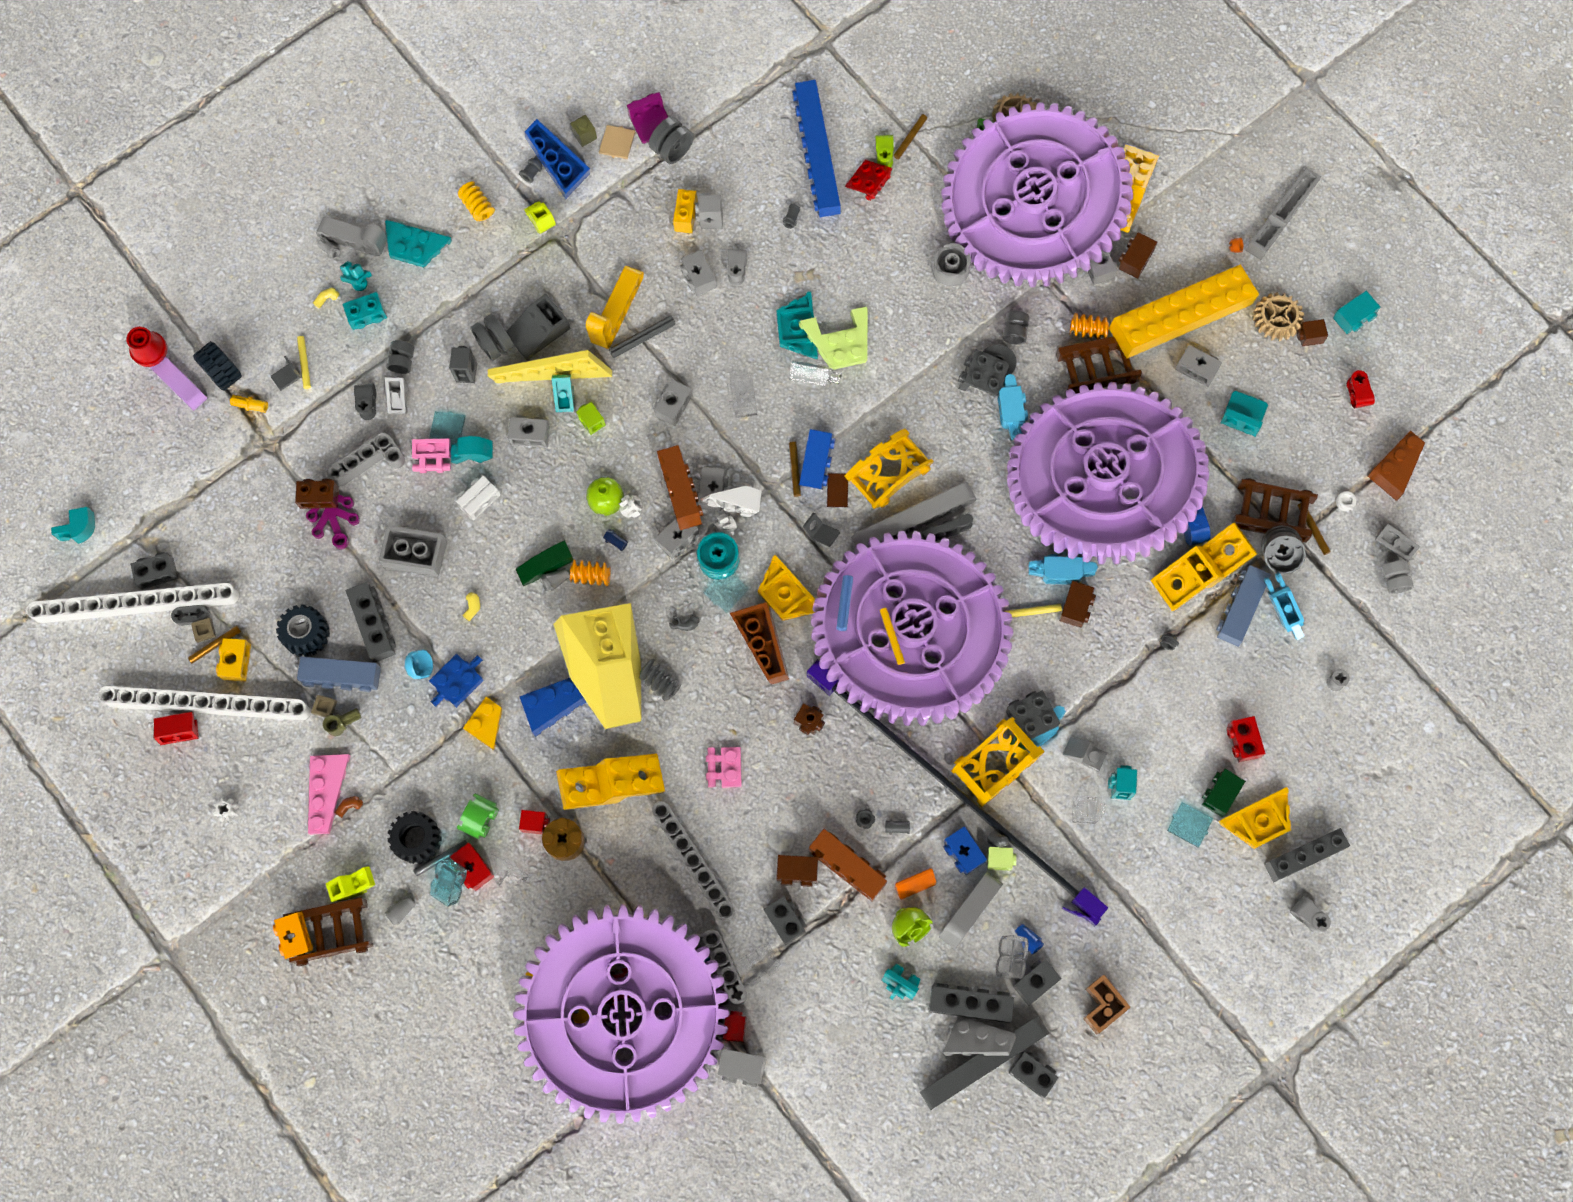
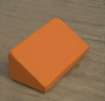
(915, 883)

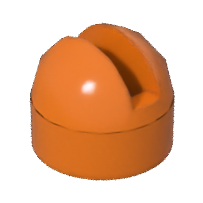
(1236, 245)

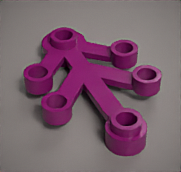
(330, 514)

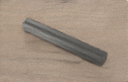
(642, 336)

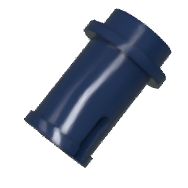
(611, 537)

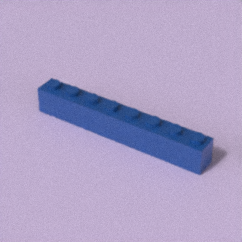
(817, 148)

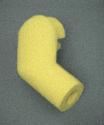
(324, 295)

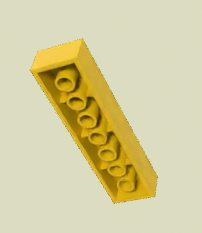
(1183, 311)

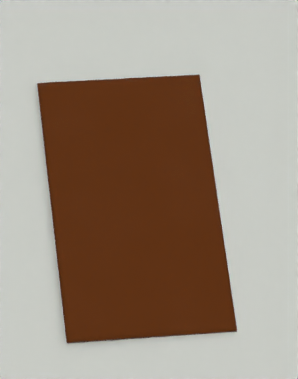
(837, 490)

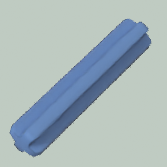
(844, 604)

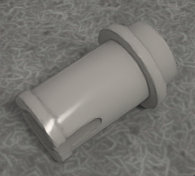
(331, 250)

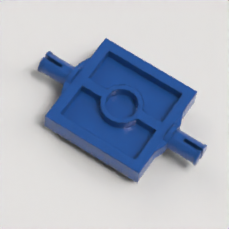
(456, 680)

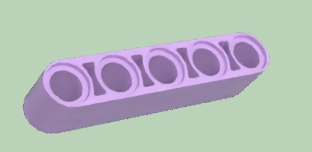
(179, 383)

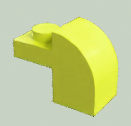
(540, 217)
(351, 885)

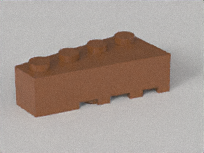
(762, 639)

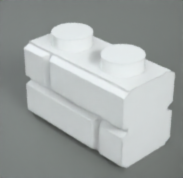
(477, 497)

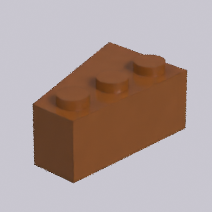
(1398, 465)

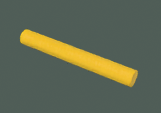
(892, 636)

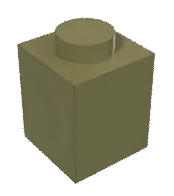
(583, 130)

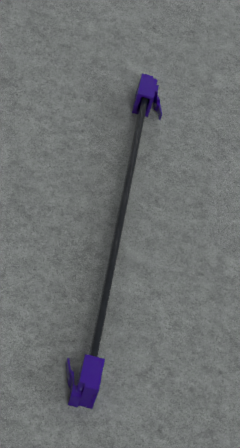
(1083, 900)

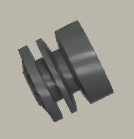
(1286, 559)

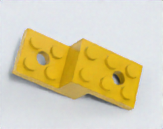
(1141, 175)
(1203, 566)
(610, 781)

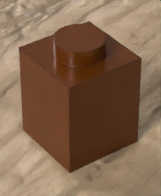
(1312, 332)

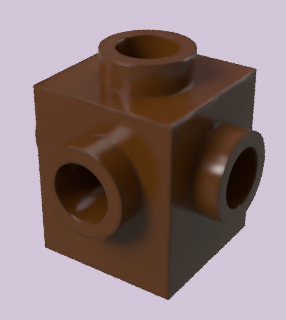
(807, 713)

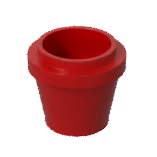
(146, 346)

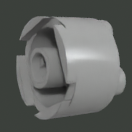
(951, 265)

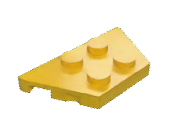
(785, 592)
(1261, 820)

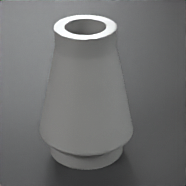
(553, 579)
(398, 911)

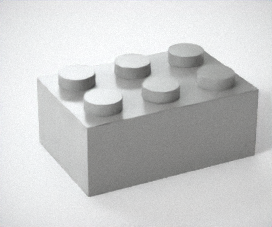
(412, 551)
(742, 1067)

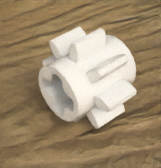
(631, 506)
(725, 524)
(225, 815)

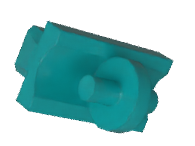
(355, 275)
(900, 986)

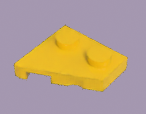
(485, 722)

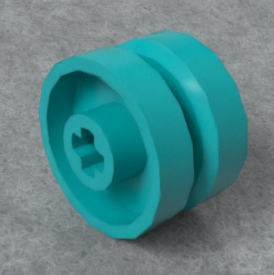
(718, 545)

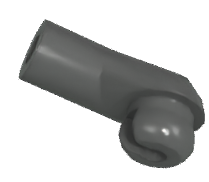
(995, 838)

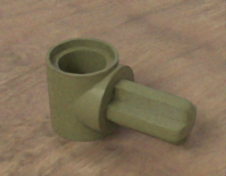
(342, 721)

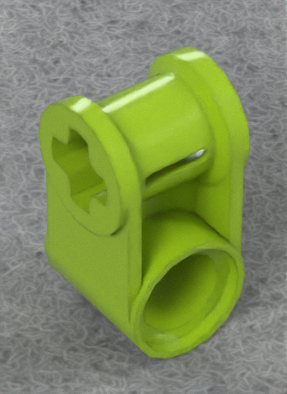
(885, 149)

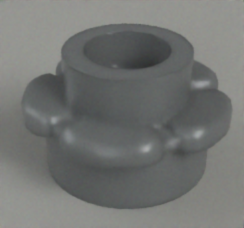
(1169, 641)
(870, 819)

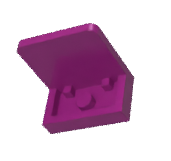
(647, 115)

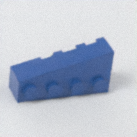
(559, 161)
(550, 704)

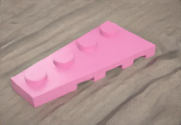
(324, 790)

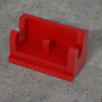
(175, 728)

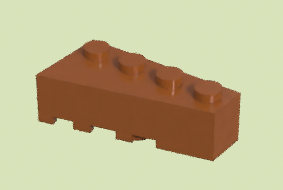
(680, 488)
(848, 865)

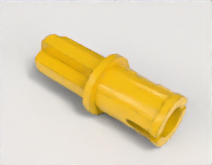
(249, 403)

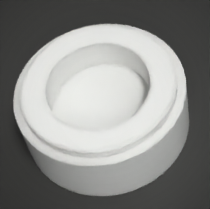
(1346, 501)

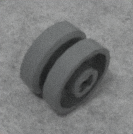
(671, 140)
(491, 337)

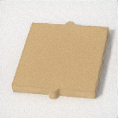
(617, 142)

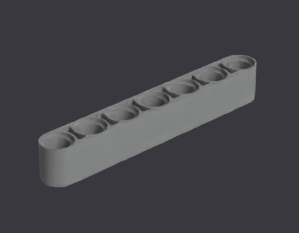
(919, 515)
(690, 851)

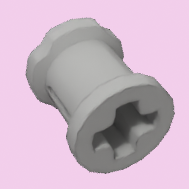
(1334, 684)

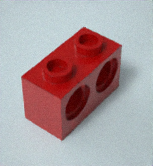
(1251, 738)

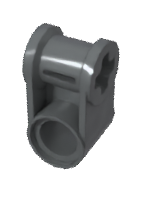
(365, 400)

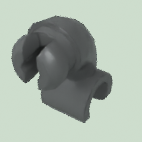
(691, 624)

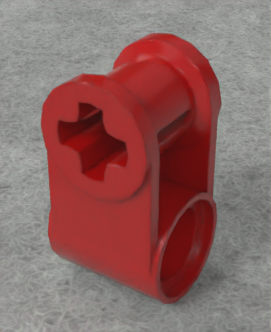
(1360, 393)

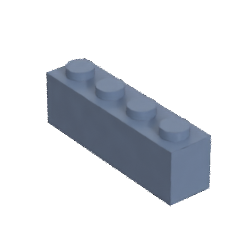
(1243, 607)
(339, 674)

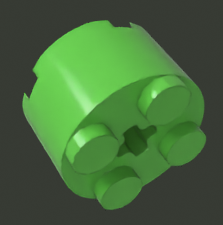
(477, 816)

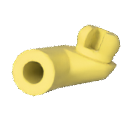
(473, 604)

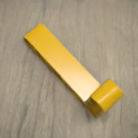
(604, 327)

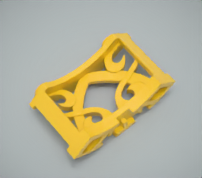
(900, 443)
(1024, 758)

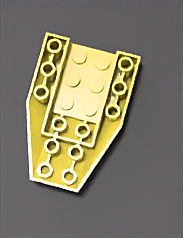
(604, 661)

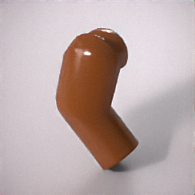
(347, 803)

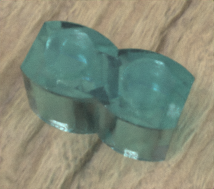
(448, 882)

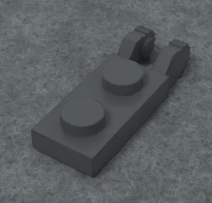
(949, 527)

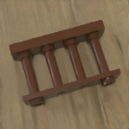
(1085, 351)
(1262, 524)
(334, 911)

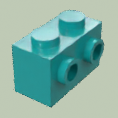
(364, 311)
(1357, 312)
(1123, 783)

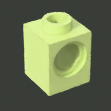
(1000, 858)

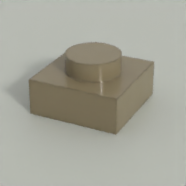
(203, 630)
(323, 706)

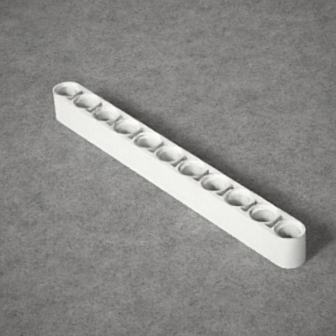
(124, 601)
(196, 698)

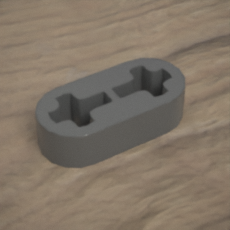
(190, 611)

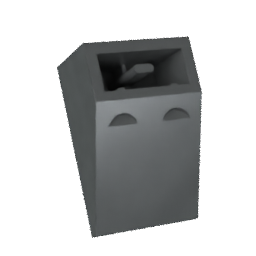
(538, 327)

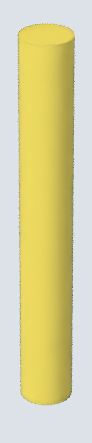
(303, 362)
(1035, 610)

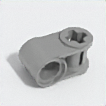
(736, 266)
(1309, 914)

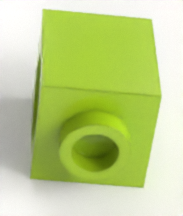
(590, 418)

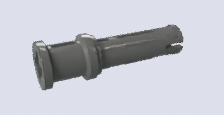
(534, 166)

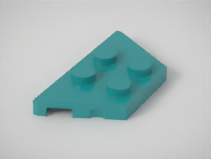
(413, 244)
(790, 334)

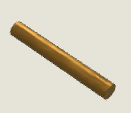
(910, 136)
(795, 469)
(1316, 533)
(213, 645)

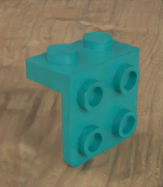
(1244, 413)

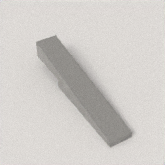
(1283, 213)

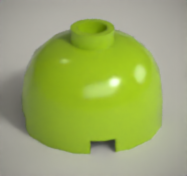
(604, 496)
(910, 925)

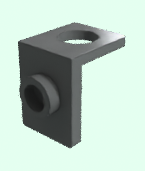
(285, 376)
(821, 532)

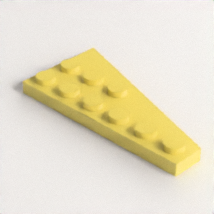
(578, 364)

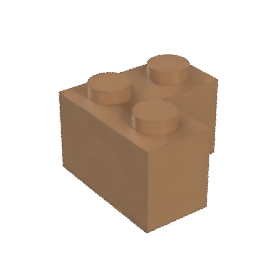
(1110, 1005)

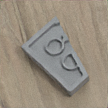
(978, 1038)

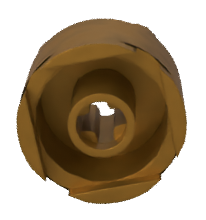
(563, 828)

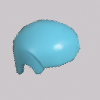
(418, 664)

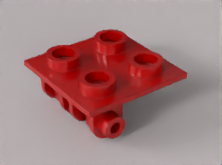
(869, 178)

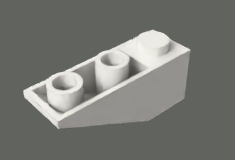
(741, 500)

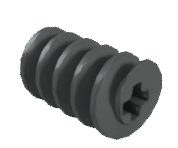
(658, 681)

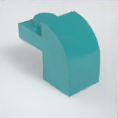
(471, 448)
(80, 527)

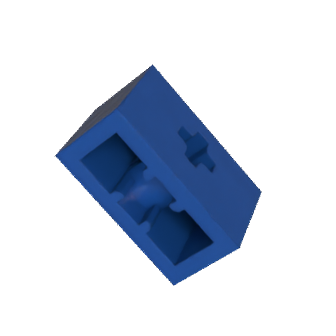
(963, 840)

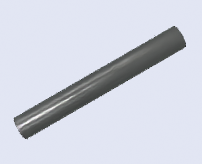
(433, 862)

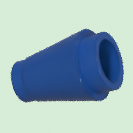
(1034, 940)

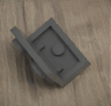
(983, 373)
(1033, 714)

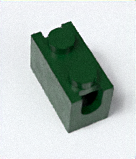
(1223, 792)

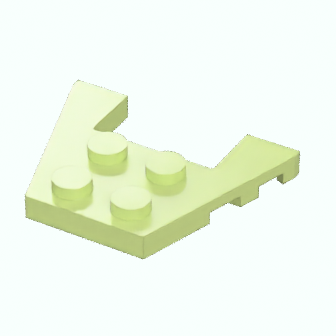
(841, 347)

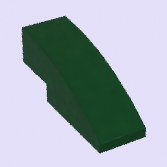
(544, 562)

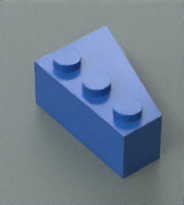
(817, 459)

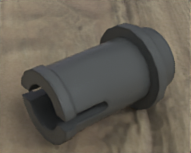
(790, 219)
(897, 827)

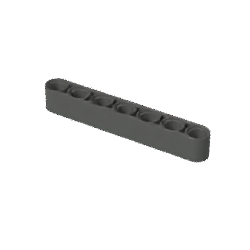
(981, 1065)

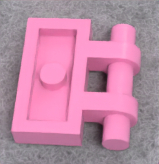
(431, 449)
(730, 767)

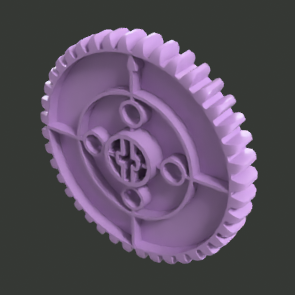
(1050, 145)
(1099, 521)
(926, 576)
(666, 1049)

